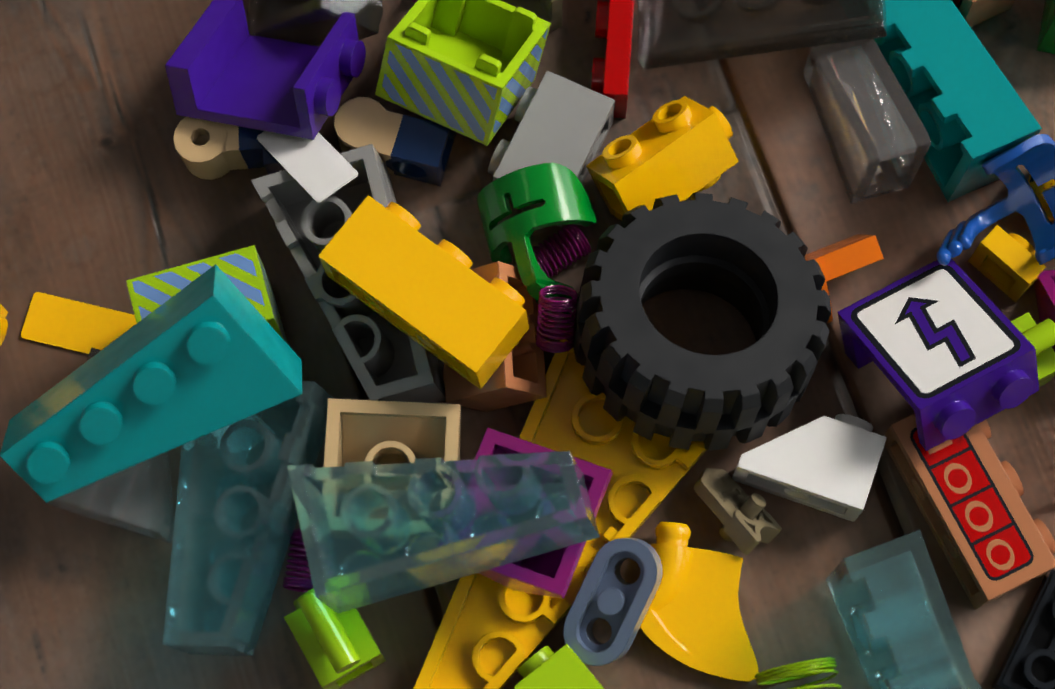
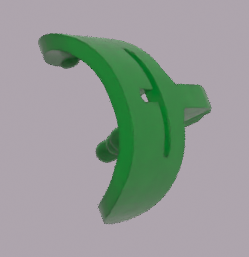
(564, 204)

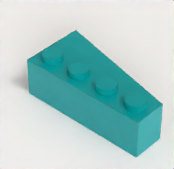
(955, 92)
(157, 386)

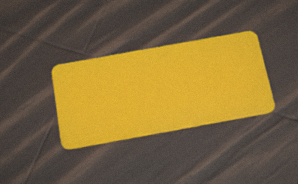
(73, 323)

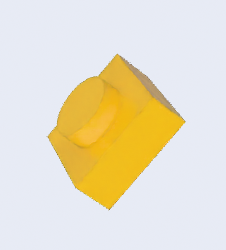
(1007, 262)

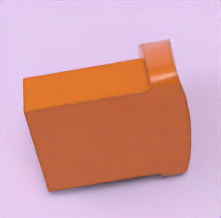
(846, 257)

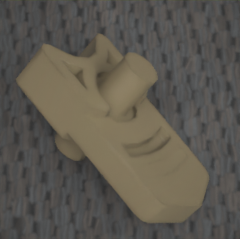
(742, 516)

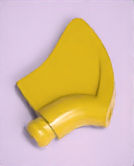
(698, 607)

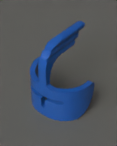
(1038, 157)

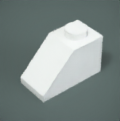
(818, 465)

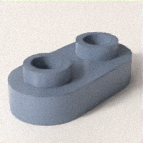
(610, 597)

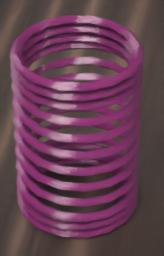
(576, 241)
(556, 331)
(297, 583)

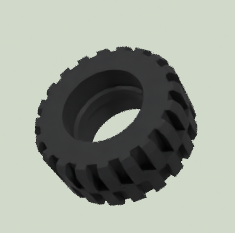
(713, 251)

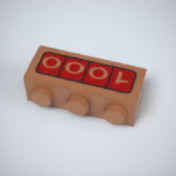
(973, 510)

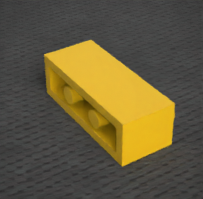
(426, 289)

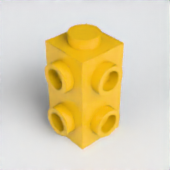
(669, 155)

